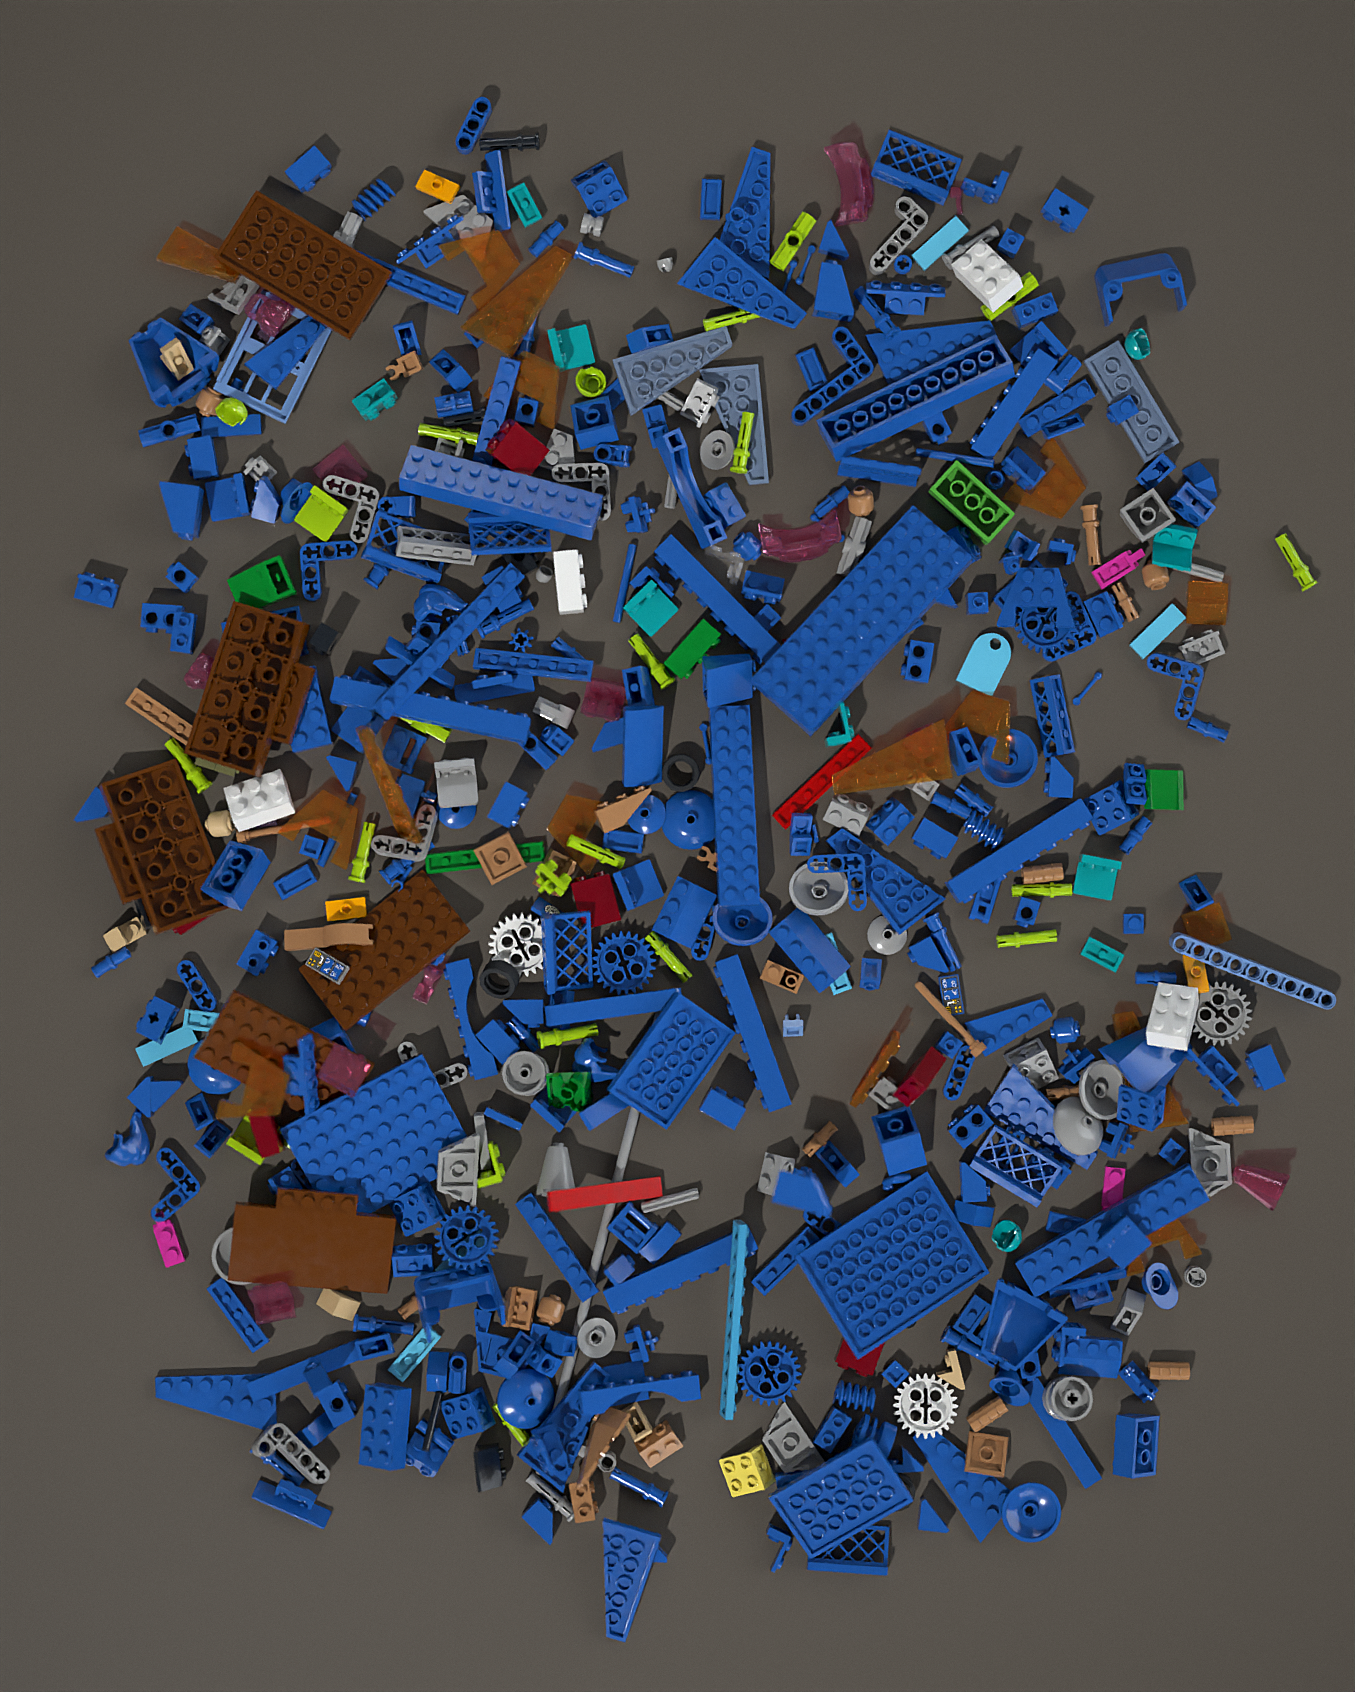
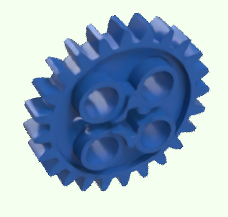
(1061, 635)
(606, 969)
(475, 1254)
(753, 1381)

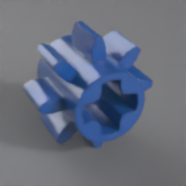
(516, 637)

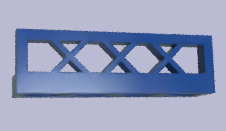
(1056, 715)

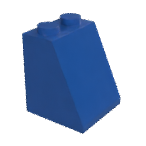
(832, 294)
(184, 508)
(727, 678)
(899, 1140)

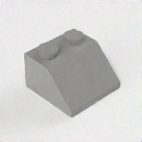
(1146, 515)

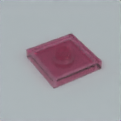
(343, 465)

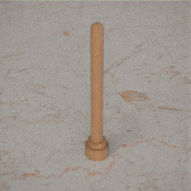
(245, 836)
(975, 1046)

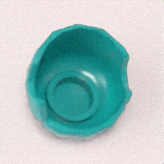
(1137, 344)
(1007, 1236)

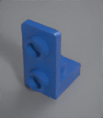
(641, 580)
(777, 1534)

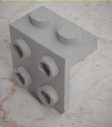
(456, 782)

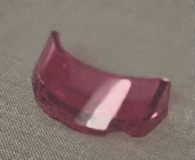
(854, 182)
(801, 543)

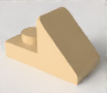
(176, 359)
(124, 934)
(954, 1374)

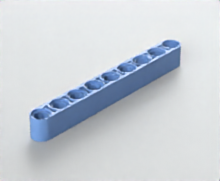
(1259, 977)

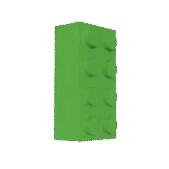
(971, 502)

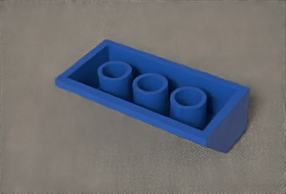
(809, 949)

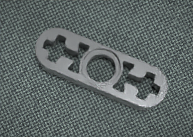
(484, 1153)

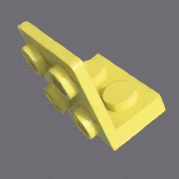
(747, 1471)

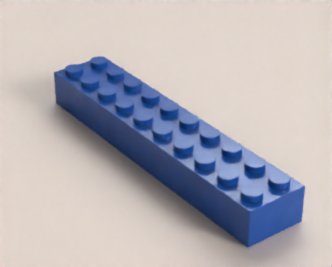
(916, 398)
(500, 492)
(734, 806)
(1077, 1249)

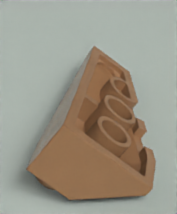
(602, 1432)

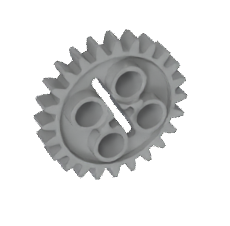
(1231, 999)

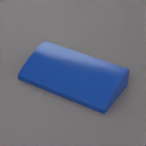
(642, 745)

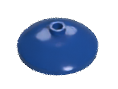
(1024, 763)
(679, 830)
(755, 918)
(207, 1077)
(517, 1391)
(1037, 1523)

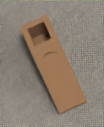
(617, 813)

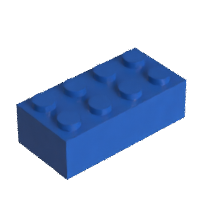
(313, 726)
(385, 1426)

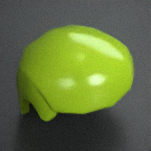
(590, 382)
(231, 411)

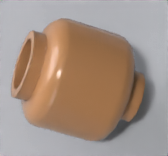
(208, 401)
(860, 501)
(1155, 576)
(550, 1309)

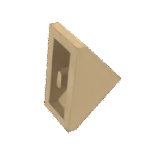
(338, 1304)
(638, 1423)

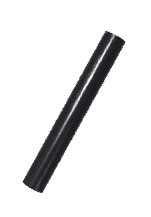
(432, 1421)

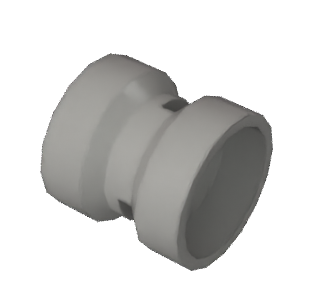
(592, 225)
(1197, 1279)

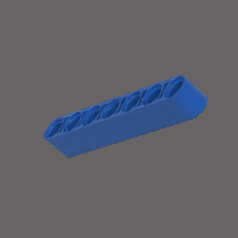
(608, 1007)

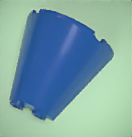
(159, 380)
(1018, 1325)

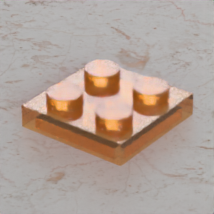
(1207, 925)

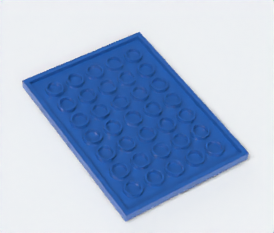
(379, 1139)
(891, 1265)

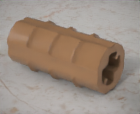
(1042, 873)
(1232, 1125)
(1169, 1370)
(987, 1414)

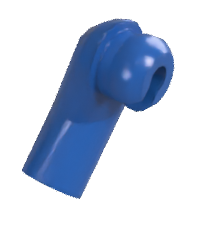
(895, 1179)

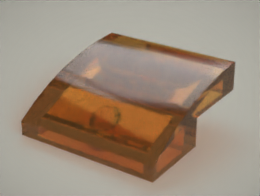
(1206, 603)

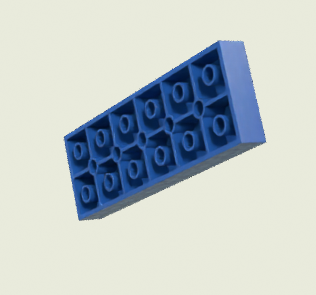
(861, 620)

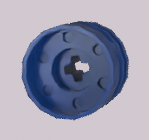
(882, 1436)

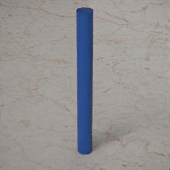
(953, 457)
(624, 583)
(330, 843)

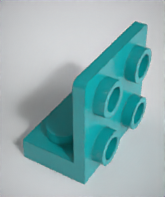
(571, 347)
(375, 400)
(1174, 547)
(650, 608)
(836, 737)
(1096, 877)

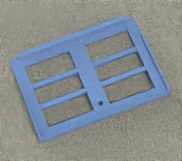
(247, 344)

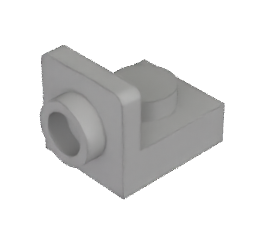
(924, 789)

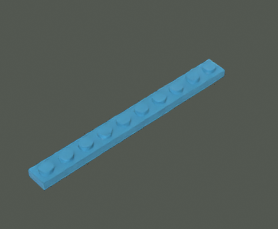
(733, 1327)

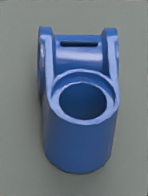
(614, 455)
(401, 506)

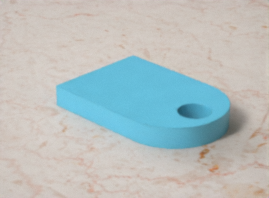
(985, 665)

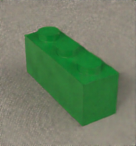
(692, 650)

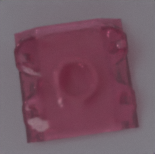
(344, 1070)

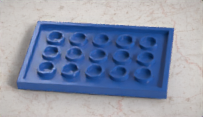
(671, 1060)
(840, 1497)

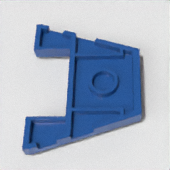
(1037, 589)
(492, 1346)

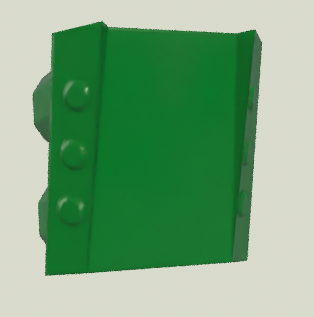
(1164, 790)
(569, 1089)

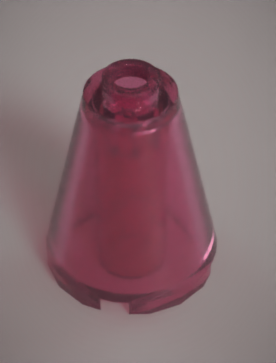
(1261, 1183)

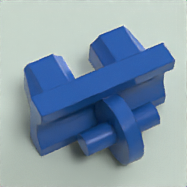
(453, 404)
(640, 513)
(1074, 1062)
(1112, 1148)
(636, 1335)

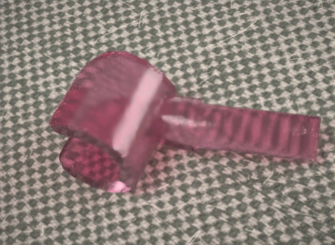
(955, 192)

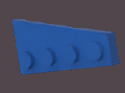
(282, 355)
(1007, 1025)

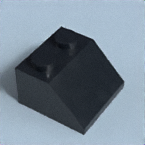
(488, 1466)

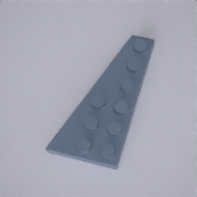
(658, 369)
(741, 393)

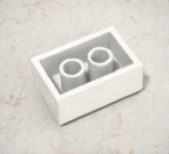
(987, 275)
(569, 582)
(259, 800)
(1172, 1016)

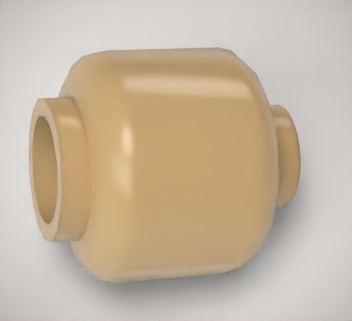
(220, 823)

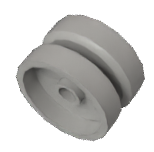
(516, 1067)
(1078, 1394)

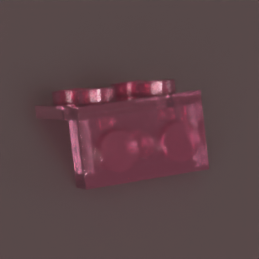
(603, 699)
(272, 1302)

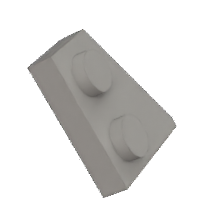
(235, 296)
(560, 452)

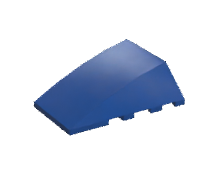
(1141, 1063)

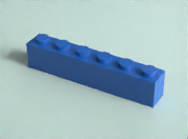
(1013, 405)

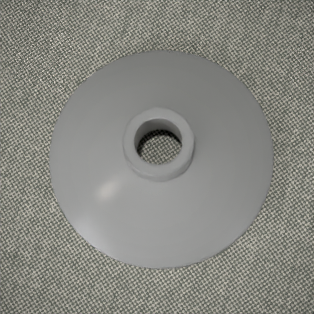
(711, 448)
(879, 942)
(604, 1337)

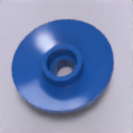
(655, 817)
(456, 820)

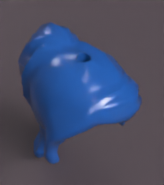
(434, 600)
(588, 1060)
(133, 1148)

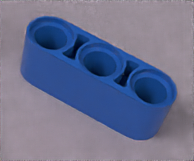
(473, 116)

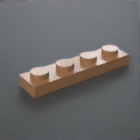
(159, 715)

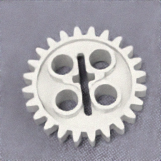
(504, 952)
(907, 1405)

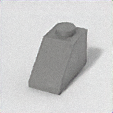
(1128, 1311)

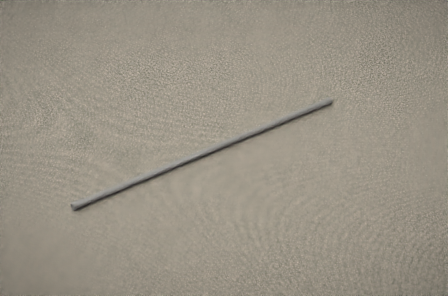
(599, 1246)

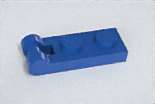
(984, 899)

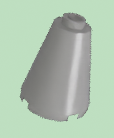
(556, 1170)

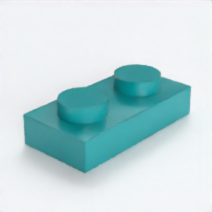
(524, 205)
(1102, 954)

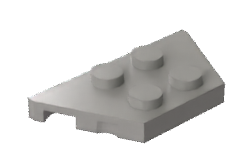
(473, 222)
(1210, 1161)
(459, 1169)
(790, 1442)

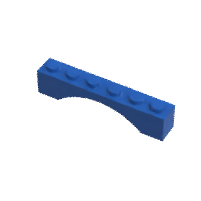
(676, 459)
(481, 1059)
(598, 1399)

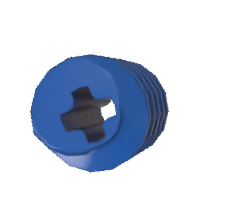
(372, 198)
(983, 830)
(854, 1395)

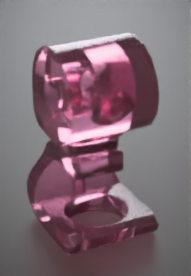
(424, 990)

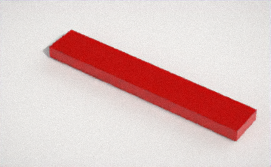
(821, 781)
(604, 1193)

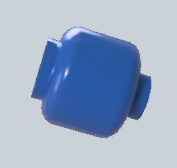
(747, 545)
(1065, 1030)

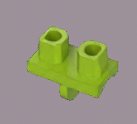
(549, 881)

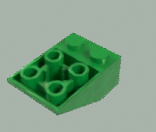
(263, 584)

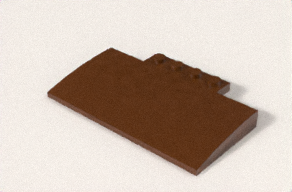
(252, 690)
(157, 846)
(312, 1242)

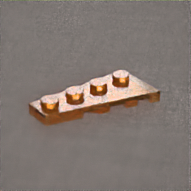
(195, 255)
(881, 1065)

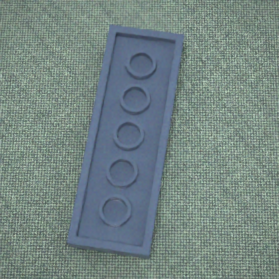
(1118, 379)

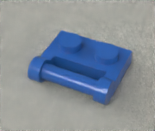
(397, 746)
(628, 1232)
(971, 1317)

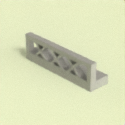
(434, 549)

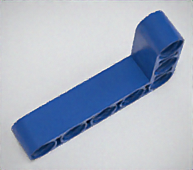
(837, 383)

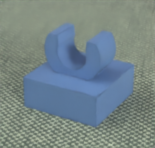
(792, 1027)

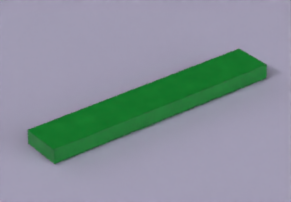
(468, 860)

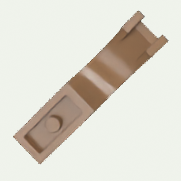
(326, 936)

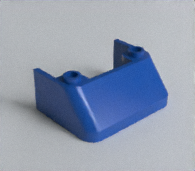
(1111, 276)
(801, 1191)
(455, 1288)

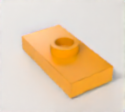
(437, 186)
(346, 909)
(1195, 974)

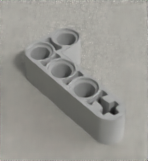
(896, 240)
(294, 1456)

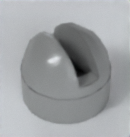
(665, 265)
(544, 574)

